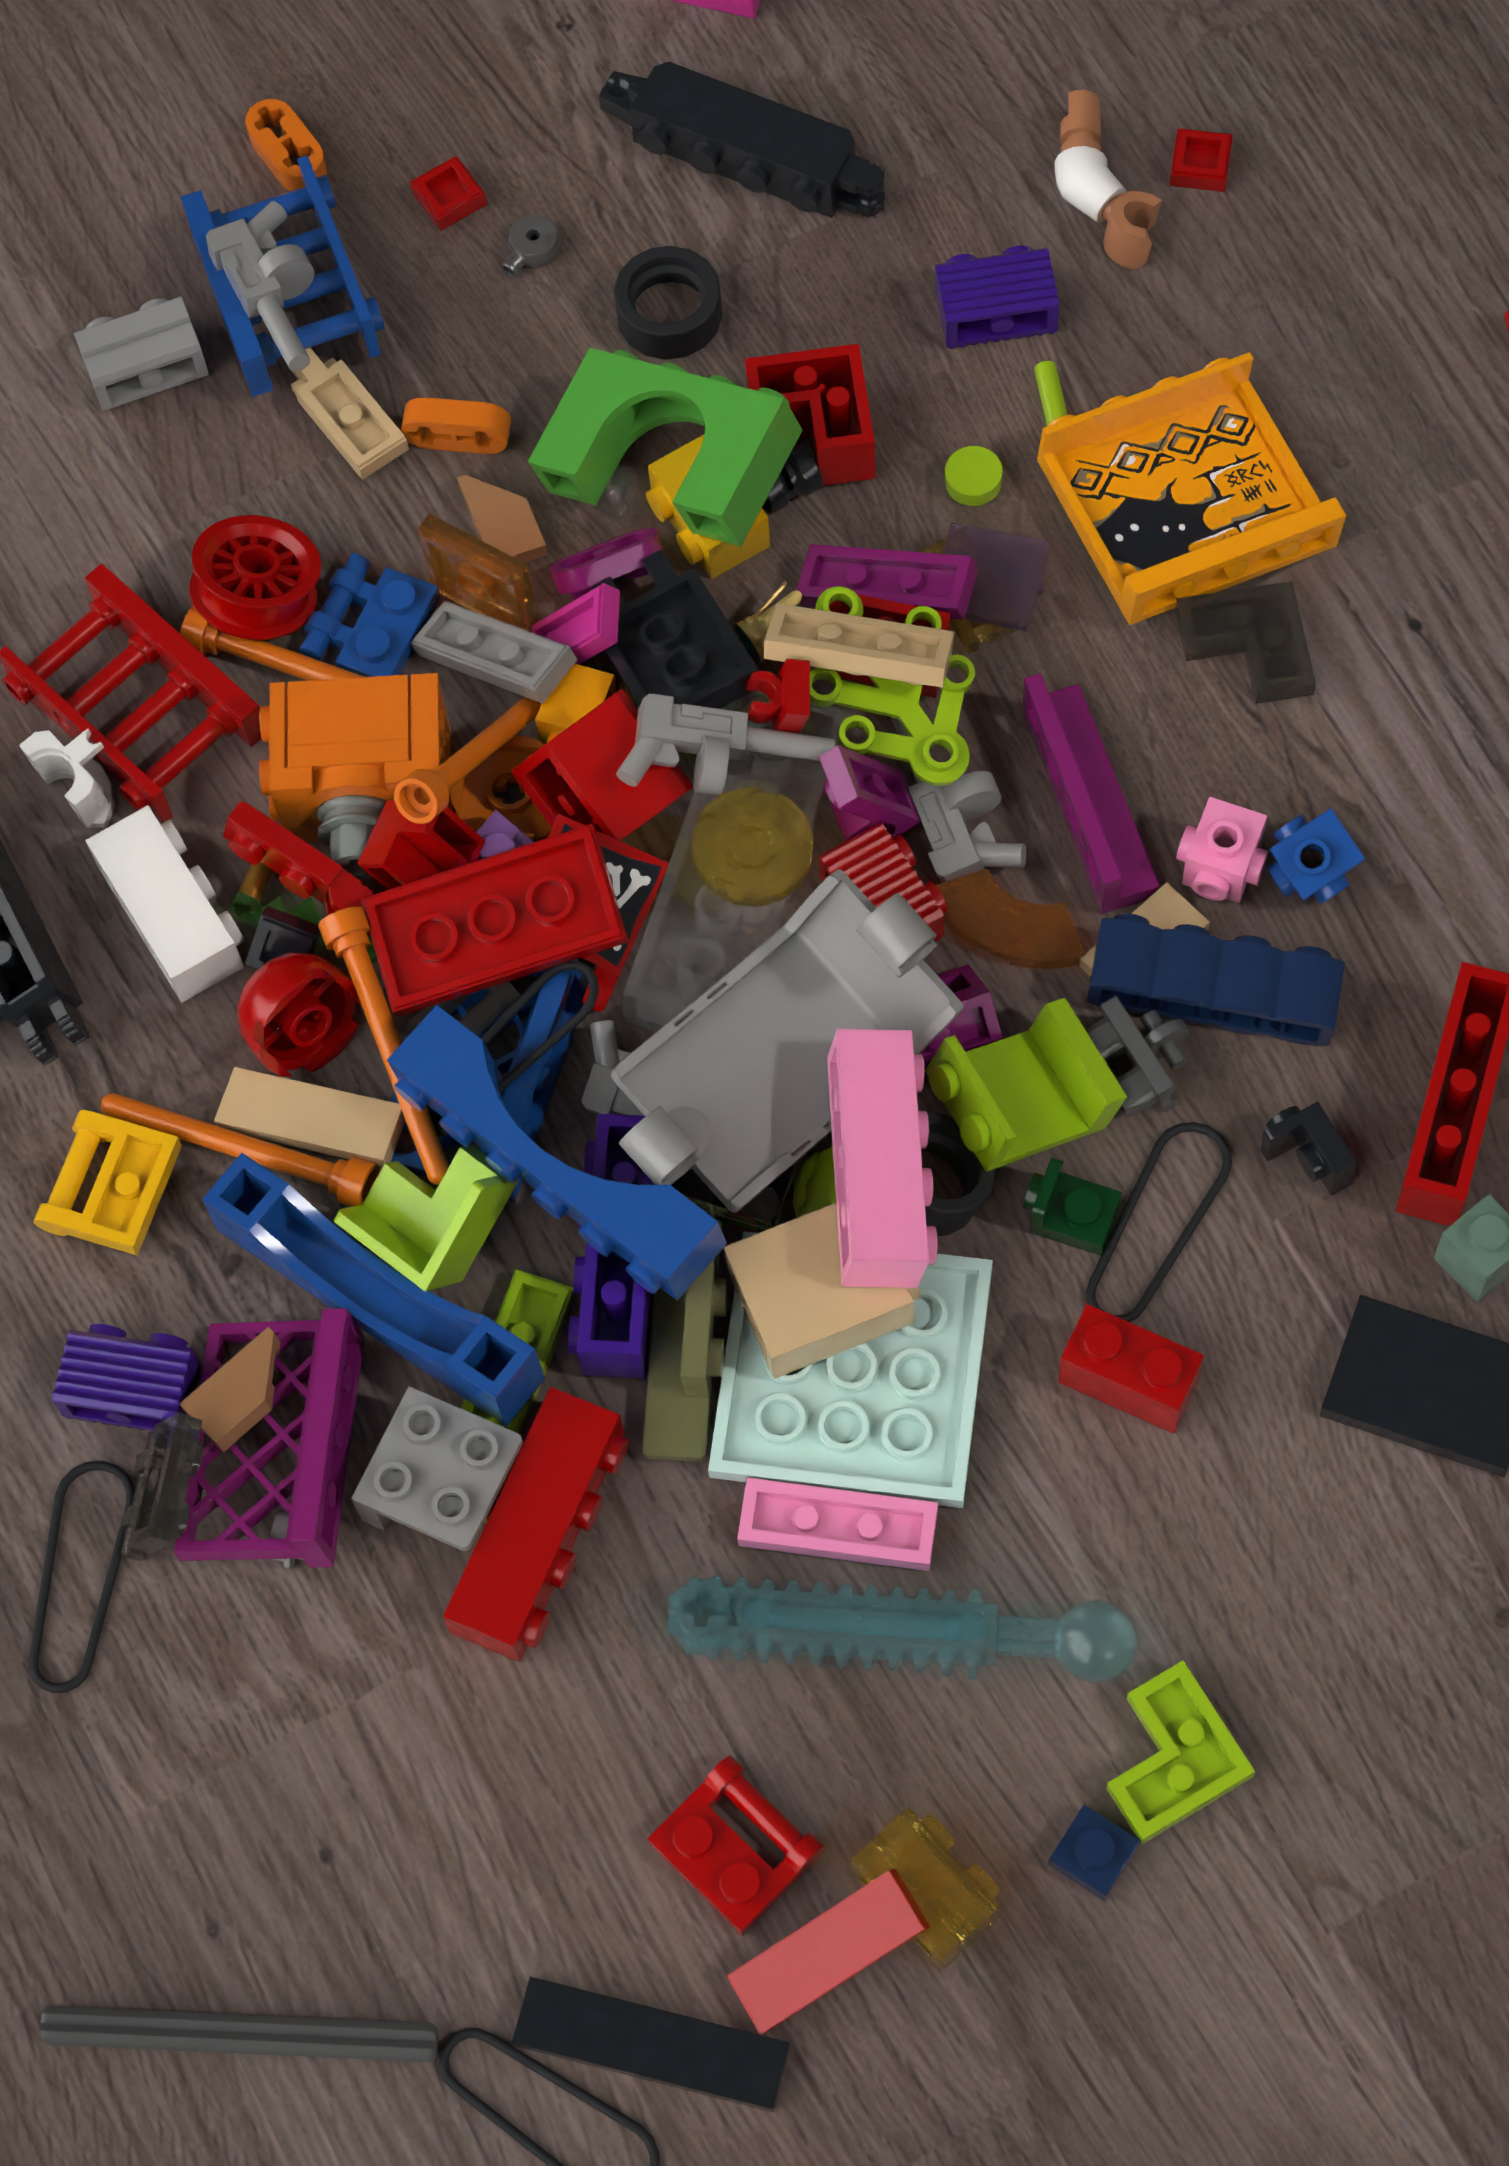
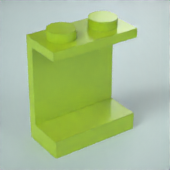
(1027, 1088)

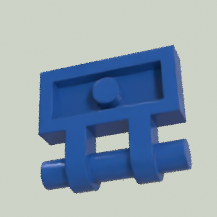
(389, 622)

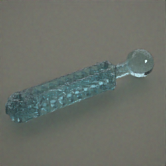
(1090, 1640)

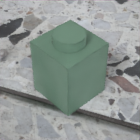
(1477, 1248)

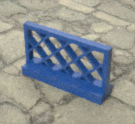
(532, 1091)

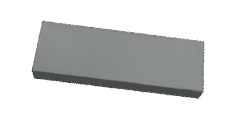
(494, 651)

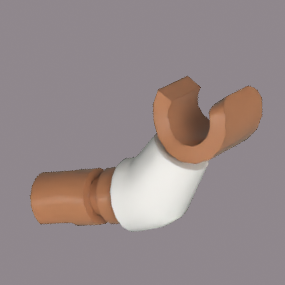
(1095, 191)

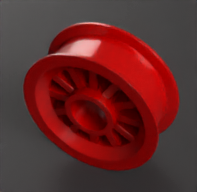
(254, 577)

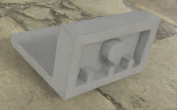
(436, 1470)

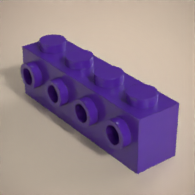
(614, 1308)

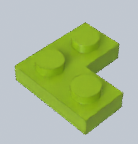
(1194, 1759)

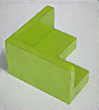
(429, 1231)

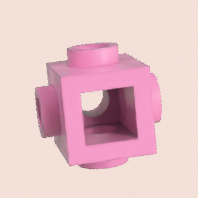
(1223, 851)

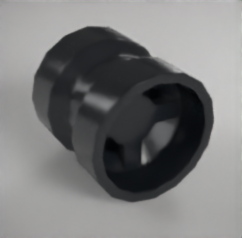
(798, 476)

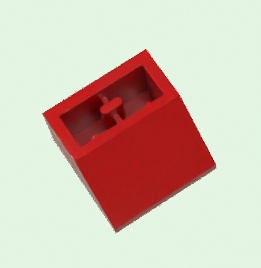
(579, 777)

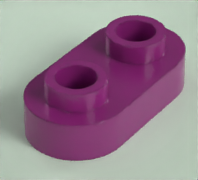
(608, 559)

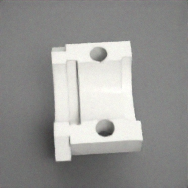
(91, 791)

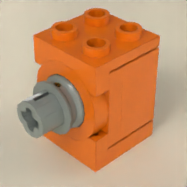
(344, 751)

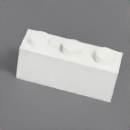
(168, 902)

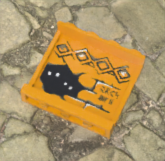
(1185, 489)

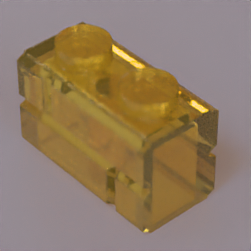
(952, 1898)

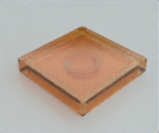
(477, 574)

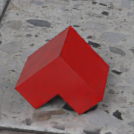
(410, 851)

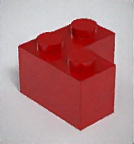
(829, 403)

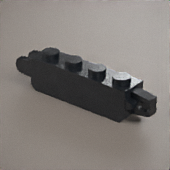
(745, 139)
(32, 975)

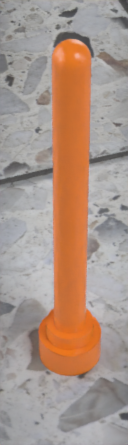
(211, 640)
(427, 792)
(348, 936)
(345, 1179)

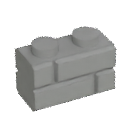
(141, 352)

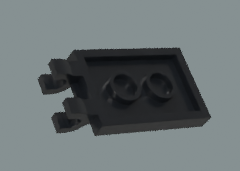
(678, 642)
(1423, 1385)

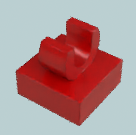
(787, 695)

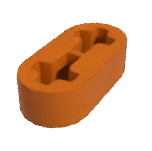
(275, 150)
(456, 425)

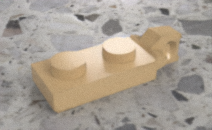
(348, 415)

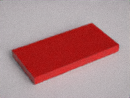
(494, 920)

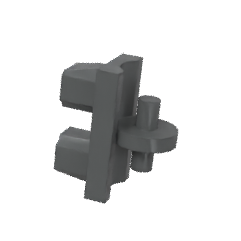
(1148, 1080)

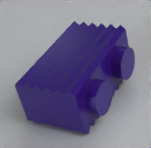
(996, 296)
(124, 1378)

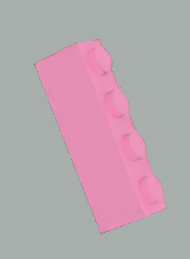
(879, 1159)

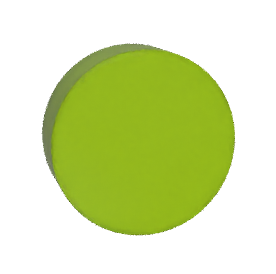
(973, 475)

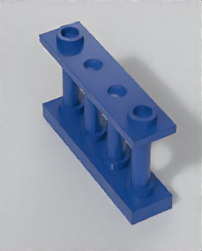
(260, 351)

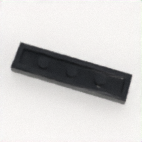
(651, 2044)

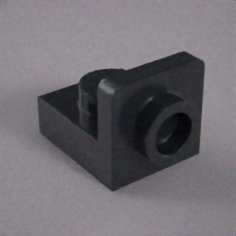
(1321, 1147)

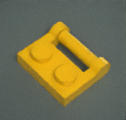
(124, 1190)

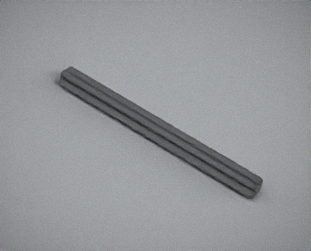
(239, 2033)

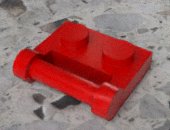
(720, 1861)

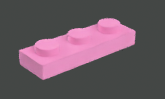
(838, 1524)

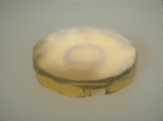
(752, 847)

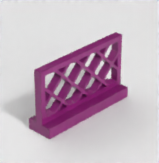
(322, 1452)

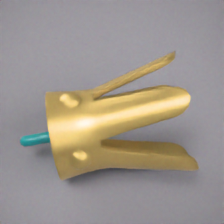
(755, 627)

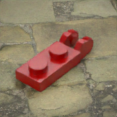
(300, 865)

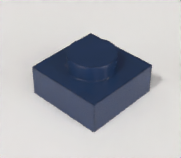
(1094, 1852)

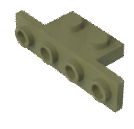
(682, 1367)

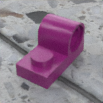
(866, 793)

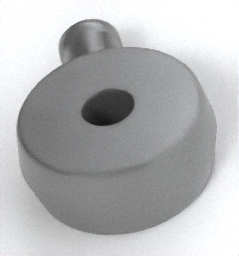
(532, 243)

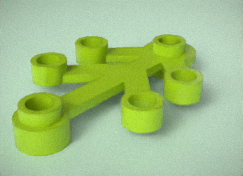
(900, 701)

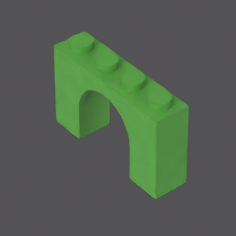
(622, 398)

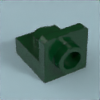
(1071, 1208)

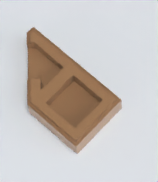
(503, 519)
(236, 1393)

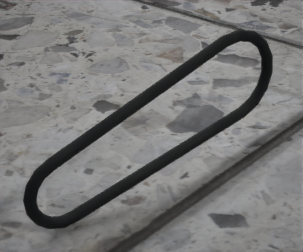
(557, 1036)
(1132, 1201)
(47, 1575)
(545, 2072)

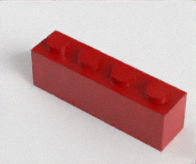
(1457, 1097)
(536, 1524)

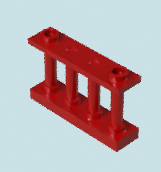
(149, 642)

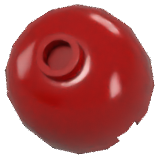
(297, 1012)

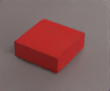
(1201, 160)
(448, 193)

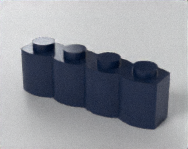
(1215, 981)

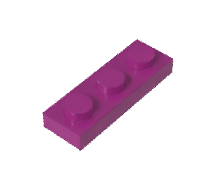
(893, 575)

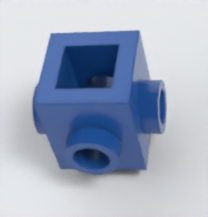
(1326, 837)

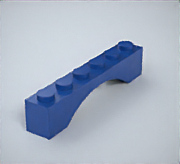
(647, 1225)
(435, 1335)

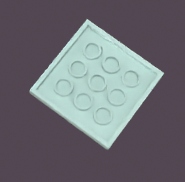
(870, 1418)

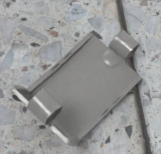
(744, 1068)

